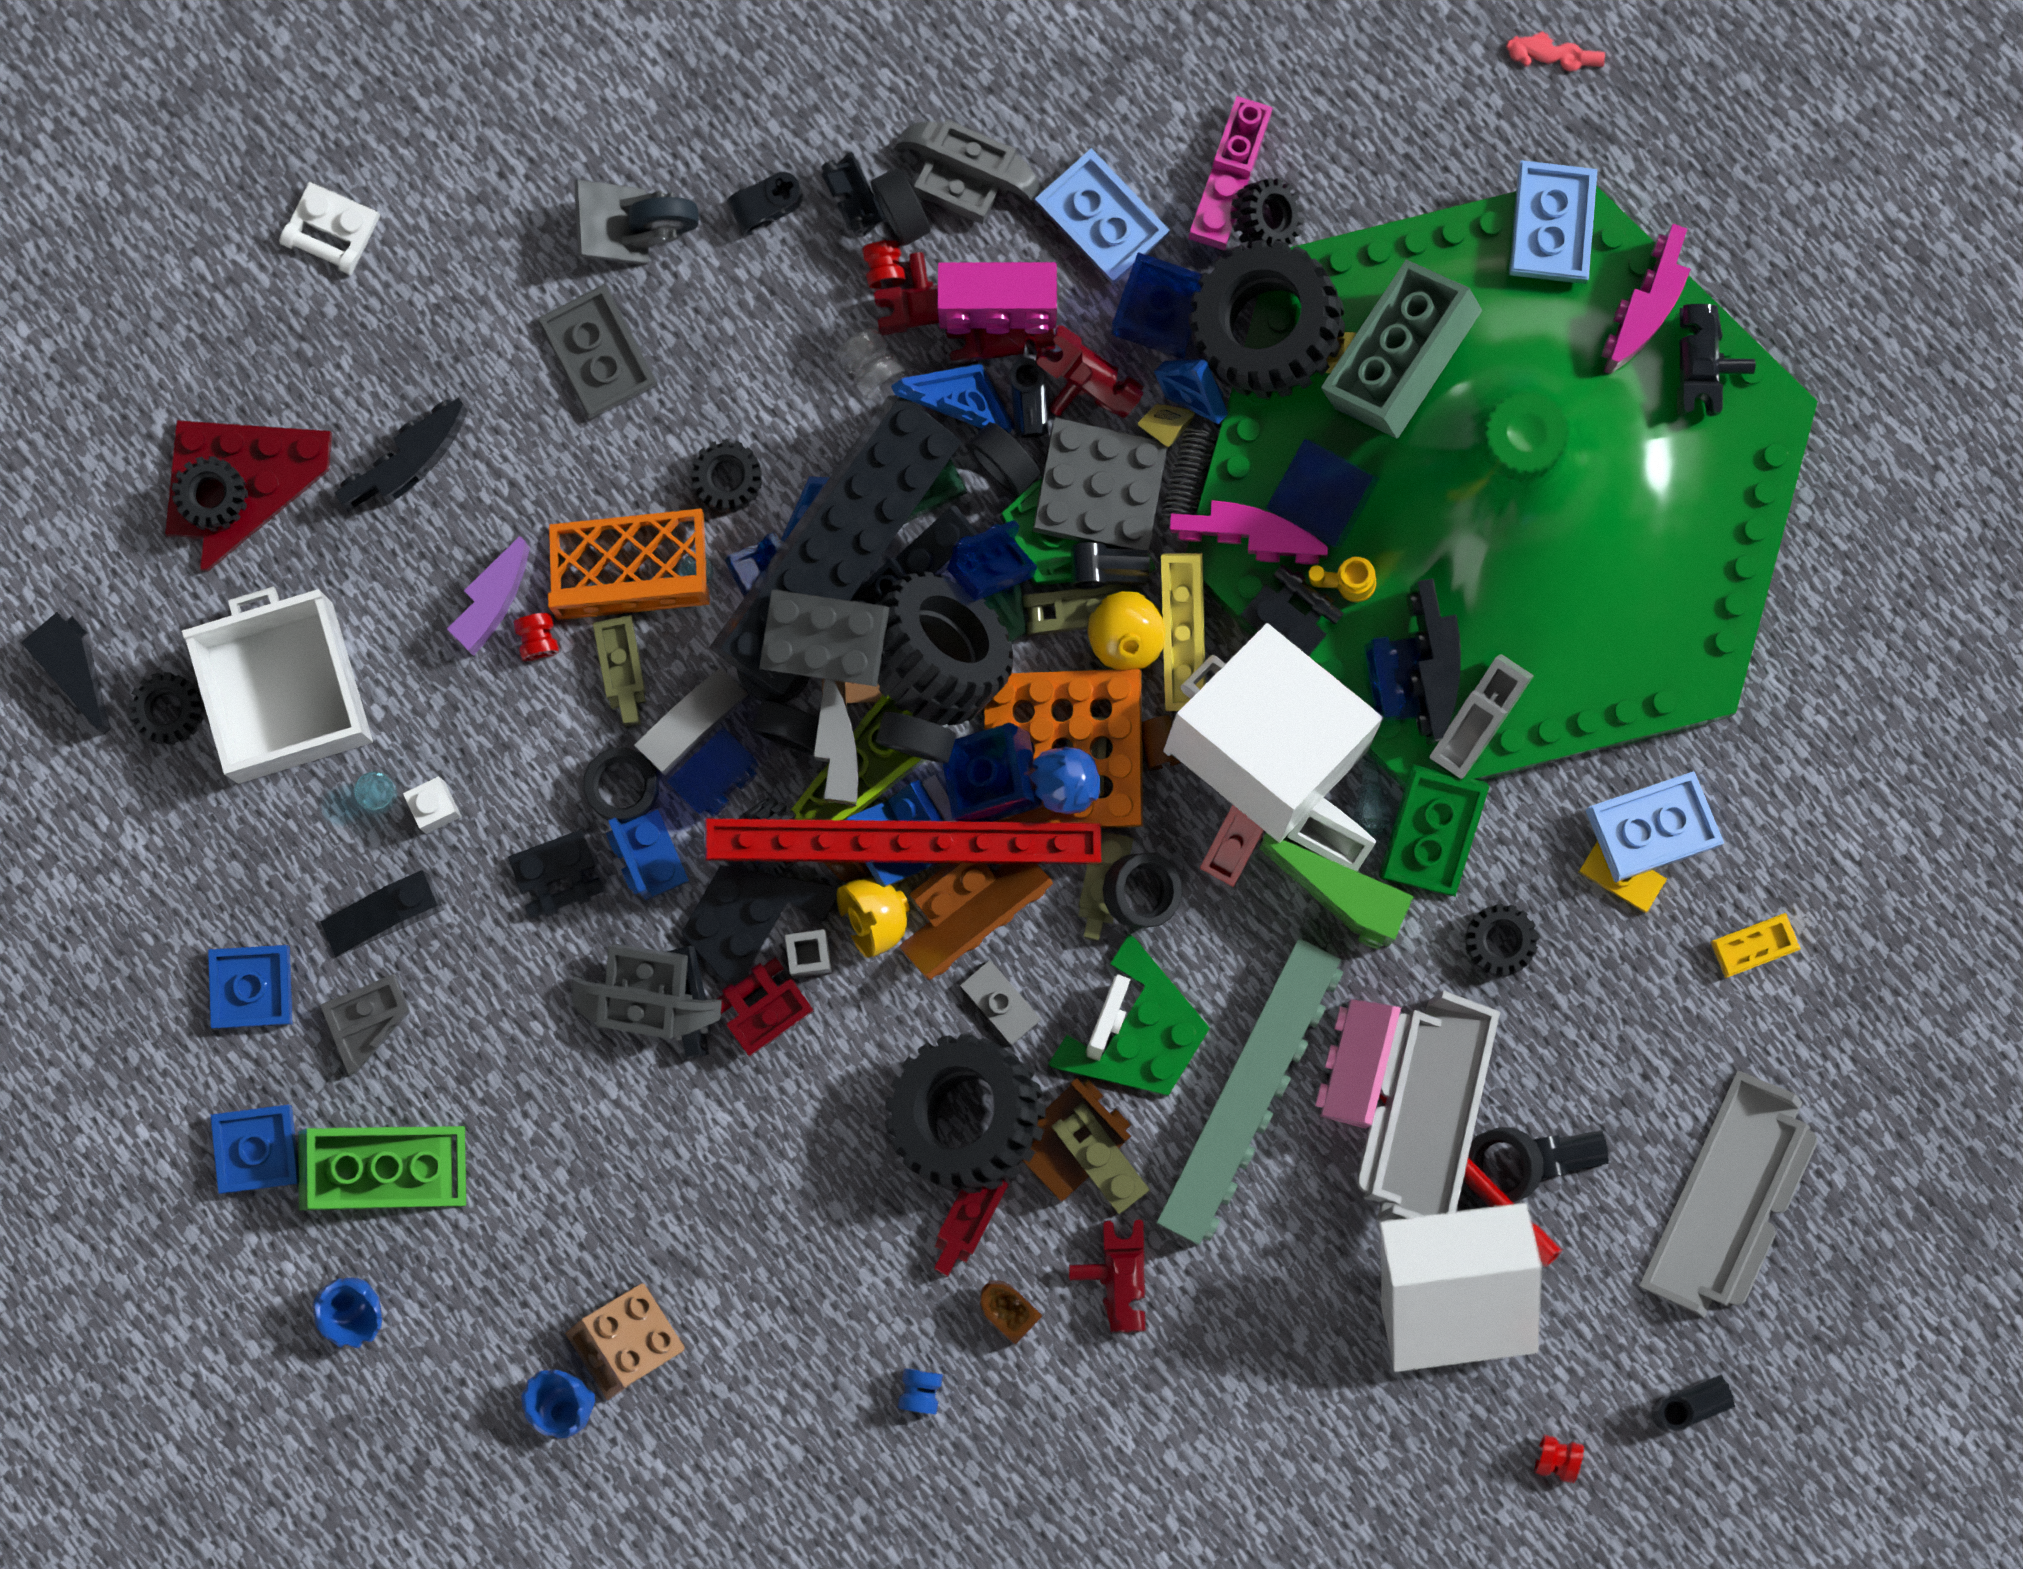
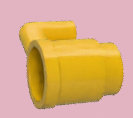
(1354, 579)

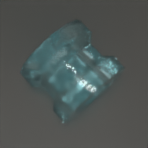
(371, 786)

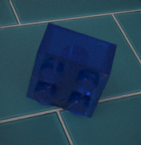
(1157, 306)
(1322, 493)
(991, 775)

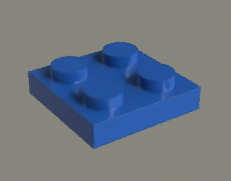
(250, 987)
(255, 1149)

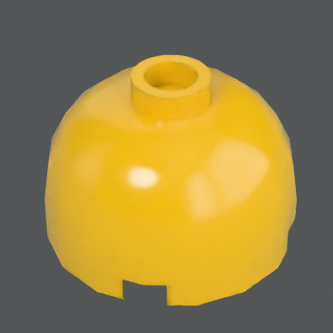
(1126, 631)
(874, 913)

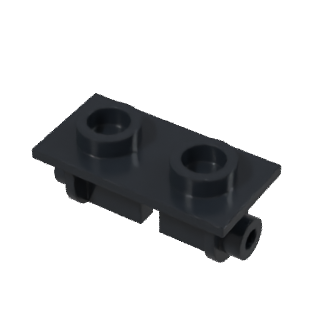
(860, 206)

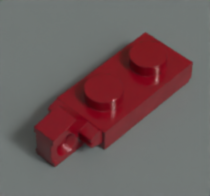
(966, 1226)

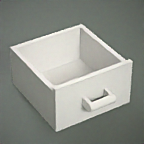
(277, 684)
(1271, 731)
(1460, 1287)

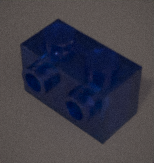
(714, 774)

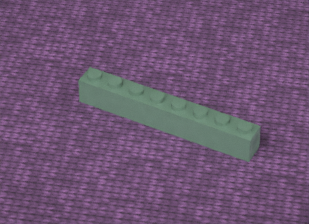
(1248, 1092)

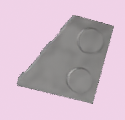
(365, 1019)

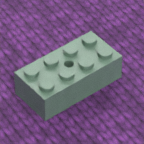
(1401, 348)

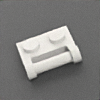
(336, 217)

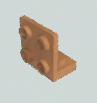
(624, 1340)

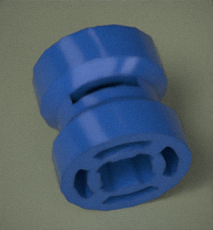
(917, 1400)

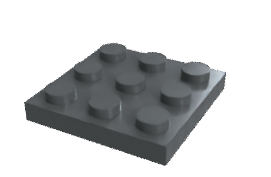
(1099, 486)

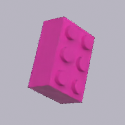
(997, 296)

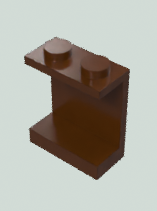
(1053, 1160)

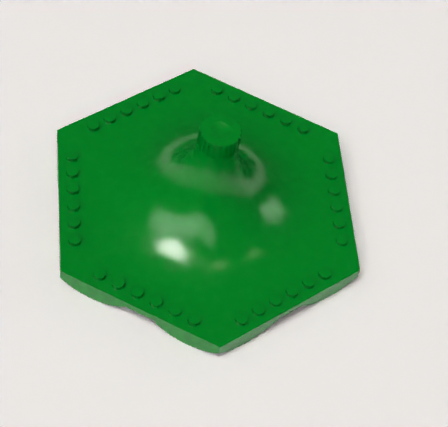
(1537, 492)

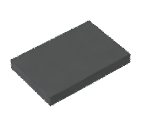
(597, 352)

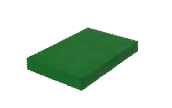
(1433, 830)

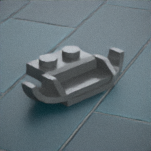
(966, 168)
(644, 995)

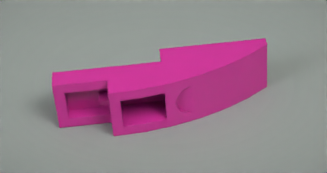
(1230, 172)
(1649, 306)
(1267, 533)

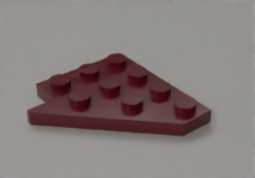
(271, 460)

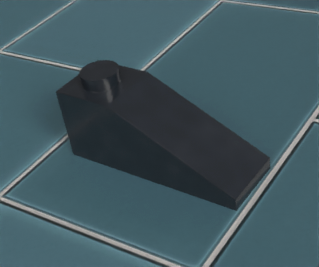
(69, 661)
(382, 913)

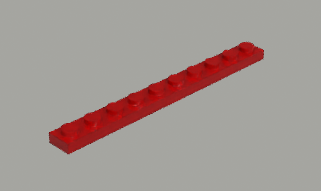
(902, 841)

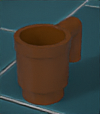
(1154, 739)

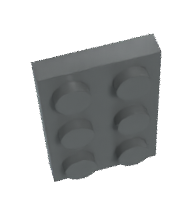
(824, 638)

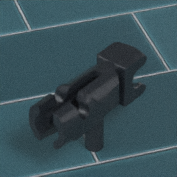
(1702, 361)

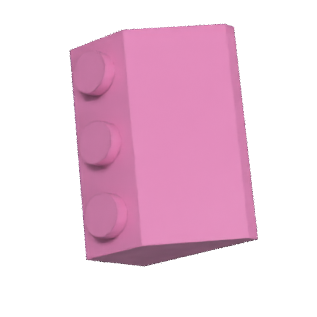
(1358, 1062)

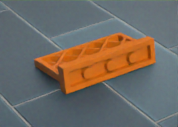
(621, 595)

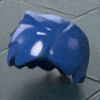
(1066, 779)
(347, 1312)
(557, 1403)

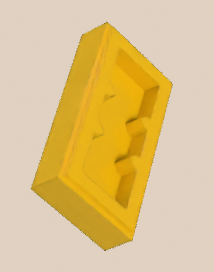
(1636, 890)
(1755, 945)

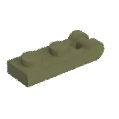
(1071, 608)
(1101, 1159)

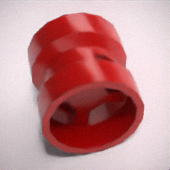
(883, 261)
(536, 636)
(1560, 1459)

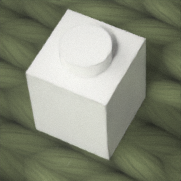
(432, 805)

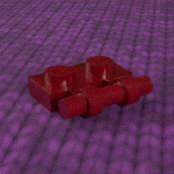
(769, 1016)

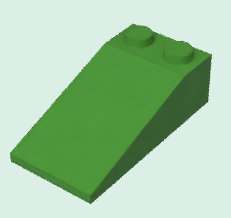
(1355, 899)
(380, 1167)

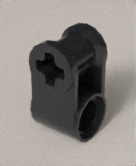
(763, 203)

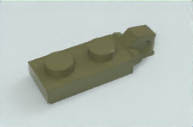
(621, 666)
(1091, 899)

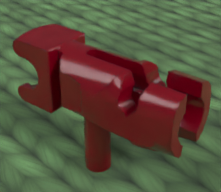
(910, 306)
(985, 345)
(1087, 374)
(1121, 1276)

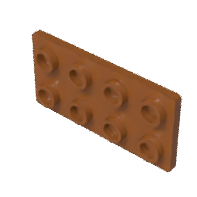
(966, 906)

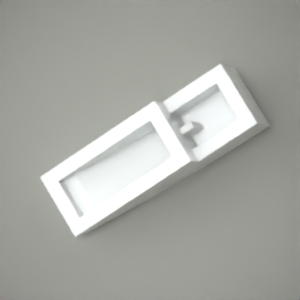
(1333, 835)

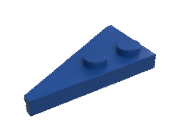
(959, 393)

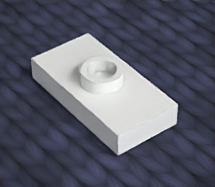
(1109, 1019)

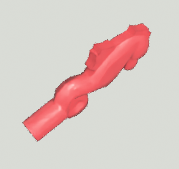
(1541, 49)

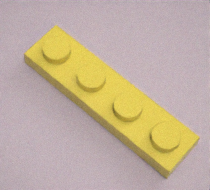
(1183, 623)

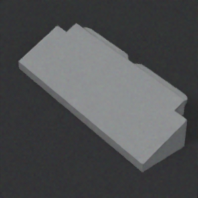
(1433, 1097)
(1723, 1213)

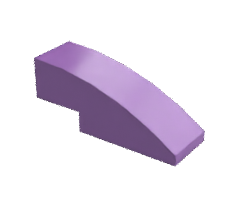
(492, 597)

